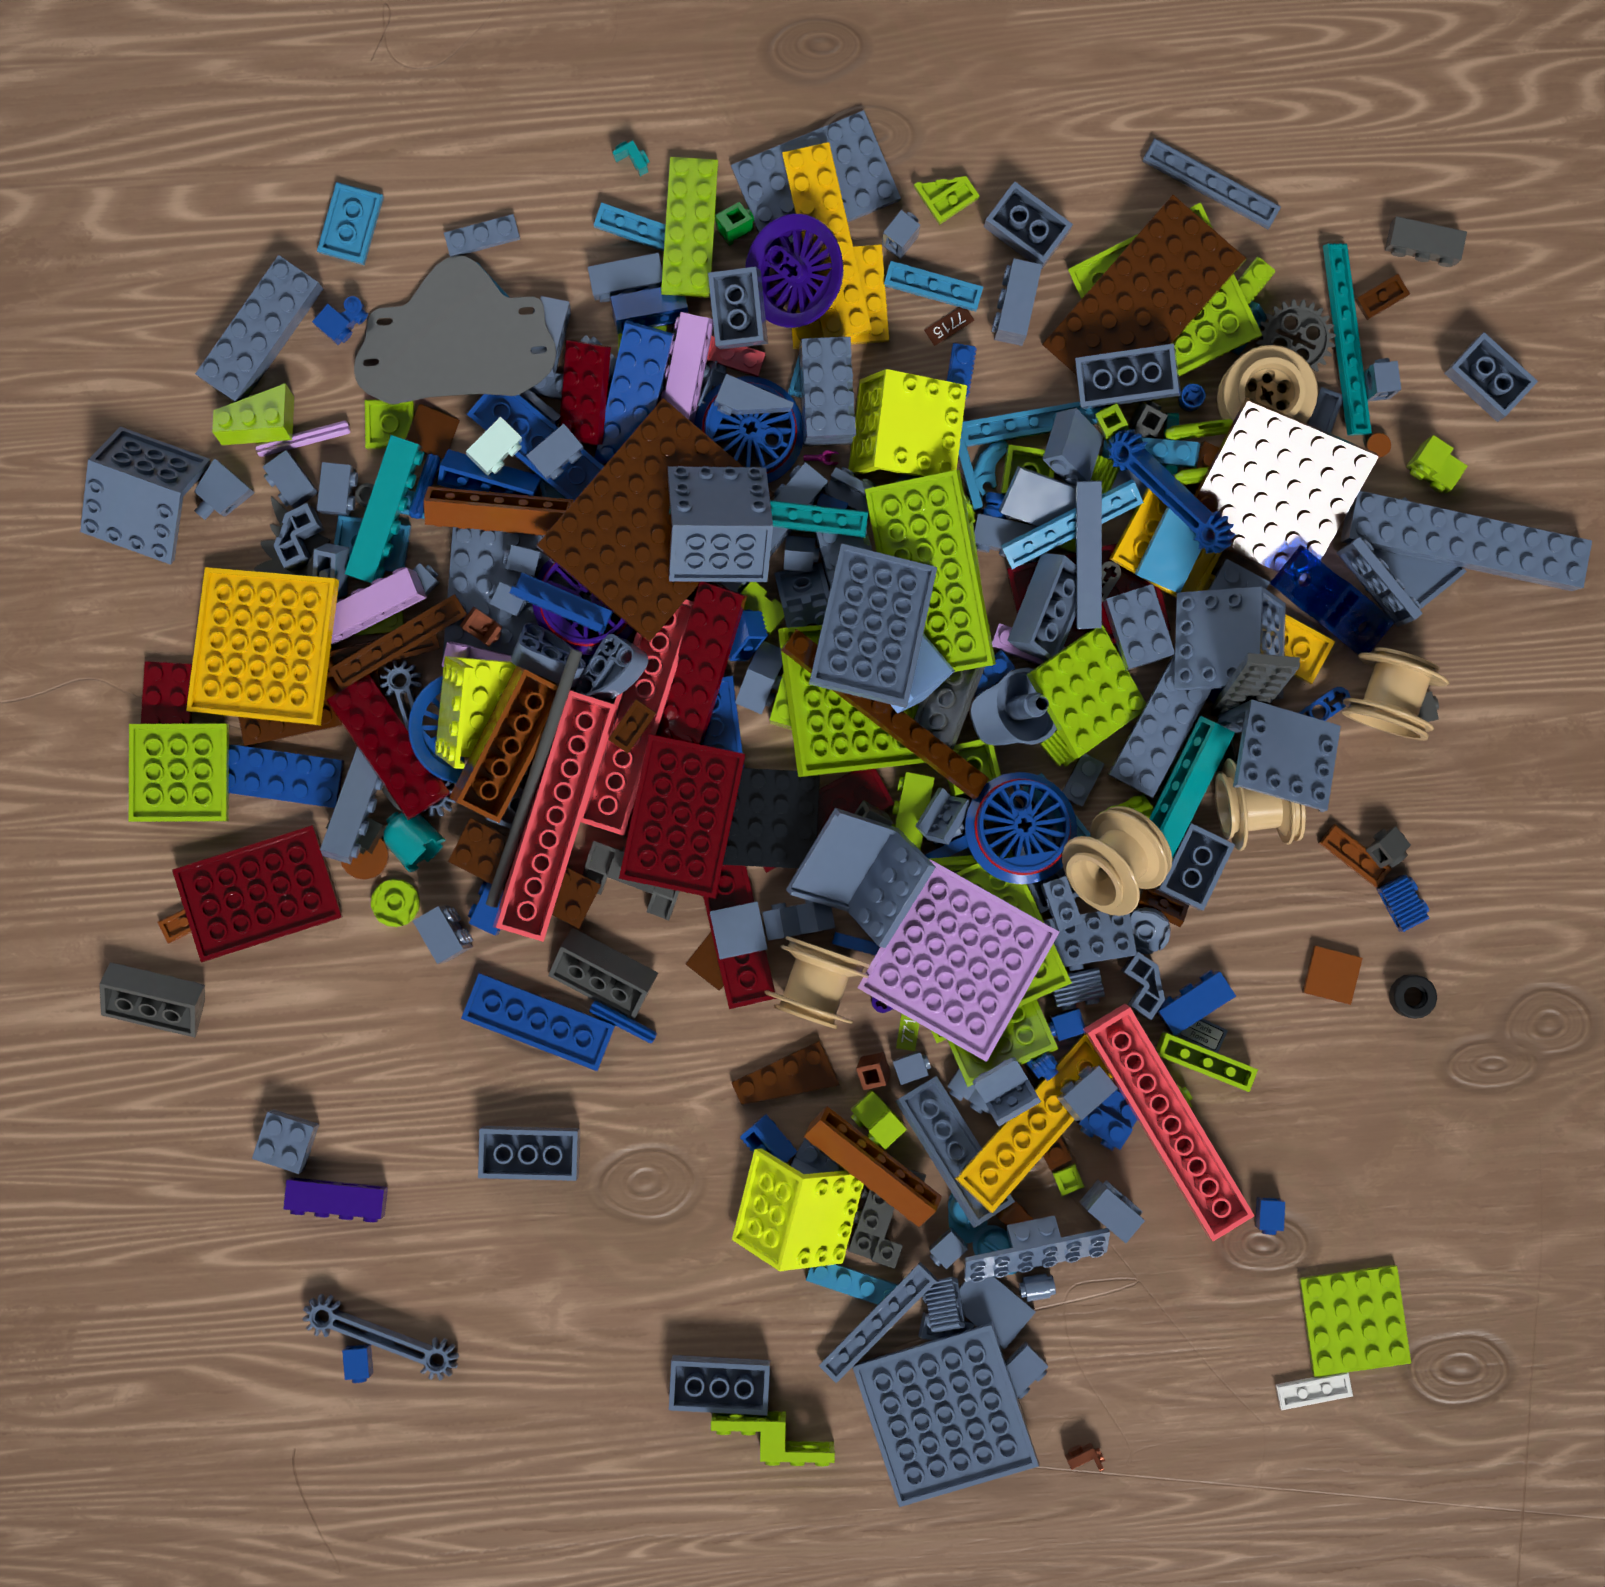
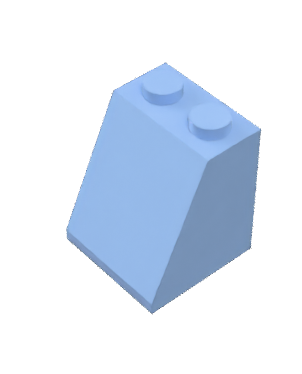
(929, 674)

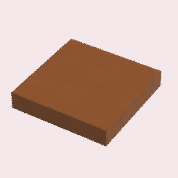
(1332, 975)

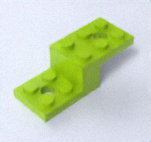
(772, 1439)

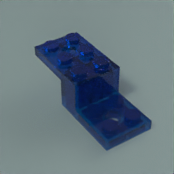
(1332, 601)

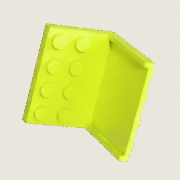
(907, 424)
(466, 704)
(796, 1216)

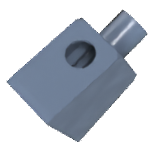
(220, 491)

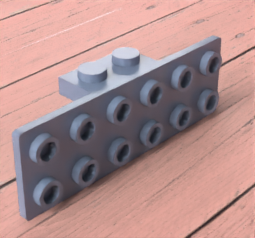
(1095, 939)
(1035, 1245)

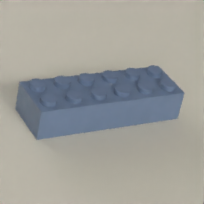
(259, 330)
(802, 488)

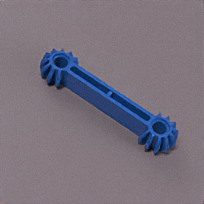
(1170, 491)

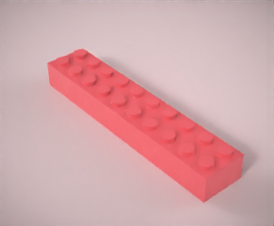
(618, 773)
(554, 817)
(1168, 1122)

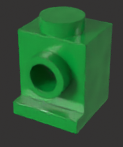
(734, 222)

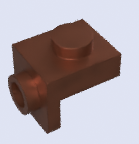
(481, 626)
(1080, 1455)

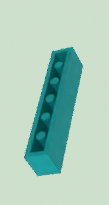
(384, 509)
(1190, 780)

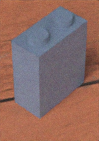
(1073, 447)

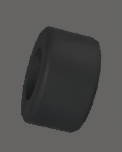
(1428, 1000)

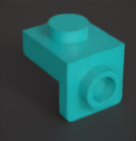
(637, 157)

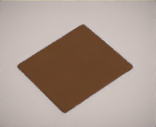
(432, 430)
(706, 964)

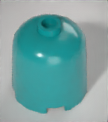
(412, 839)

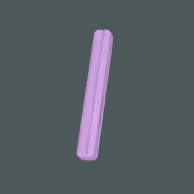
(304, 438)

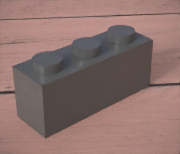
(1425, 241)

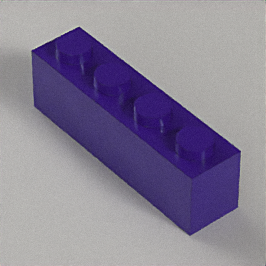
(335, 1198)

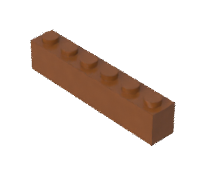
(492, 510)
(873, 1166)

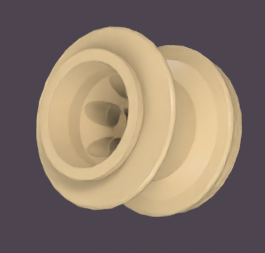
(1284, 368)
(1395, 693)
(1248, 810)
(1117, 860)
(817, 983)

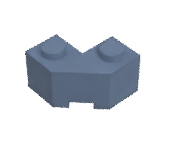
(296, 527)
(797, 919)
(1150, 993)

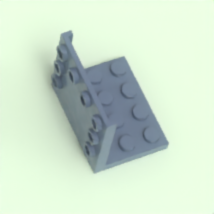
(138, 493)
(719, 524)
(1398, 581)
(1220, 629)
(1284, 753)
(864, 871)

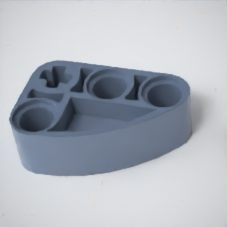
(543, 653)
(612, 669)

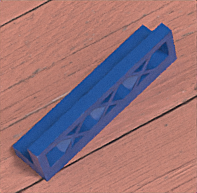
(561, 603)

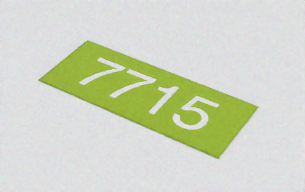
(907, 1034)

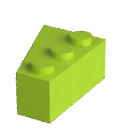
(256, 418)

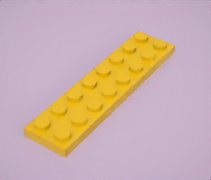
(818, 195)
(1027, 1136)

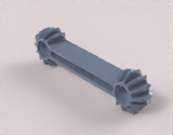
(400, 691)
(380, 1337)

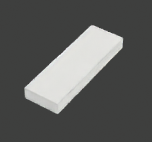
(1313, 1390)

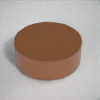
(1379, 444)

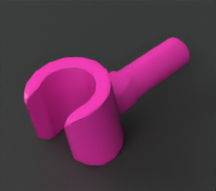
(825, 457)

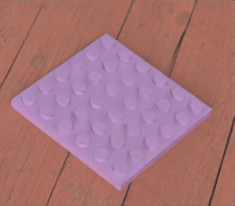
(960, 962)

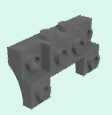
(606, 863)
(872, 1226)

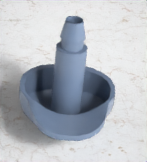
(1012, 712)

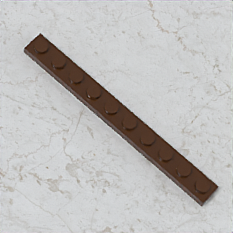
(899, 726)

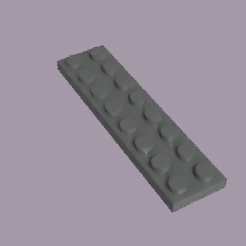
(1256, 678)

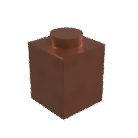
(873, 1071)

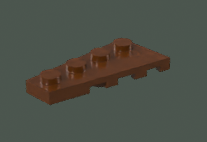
(793, 1074)

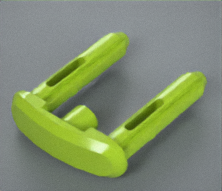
(1196, 430)

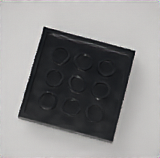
(773, 819)

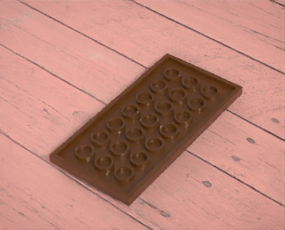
(1149, 288)

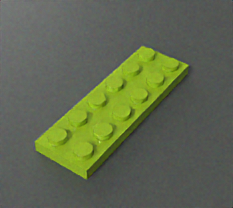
(689, 227)

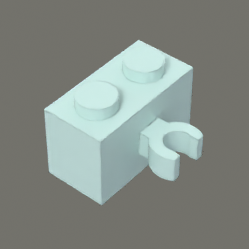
(494, 447)

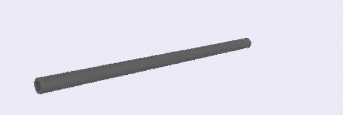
(534, 777)

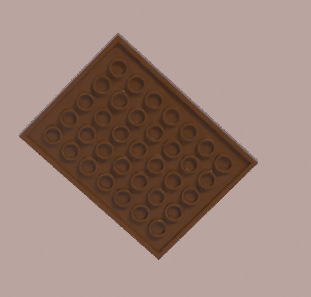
(621, 526)

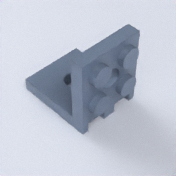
(805, 603)

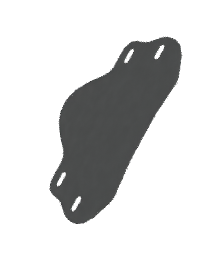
(455, 340)

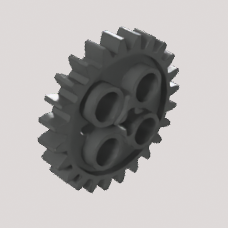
(1304, 318)

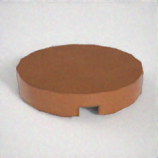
(369, 865)

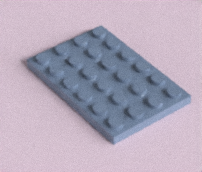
(858, 162)
(873, 625)

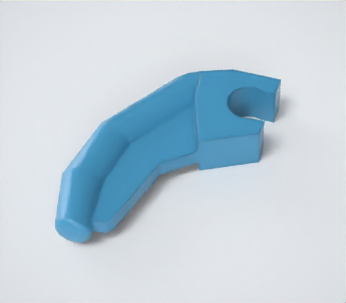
(985, 466)

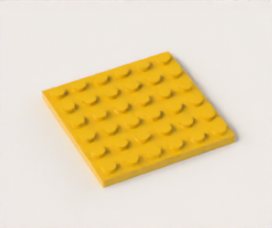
(263, 645)

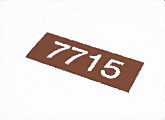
(949, 325)

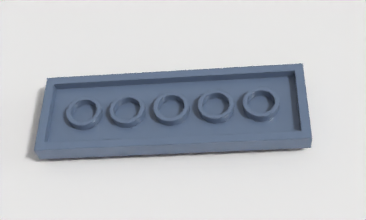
(946, 1142)

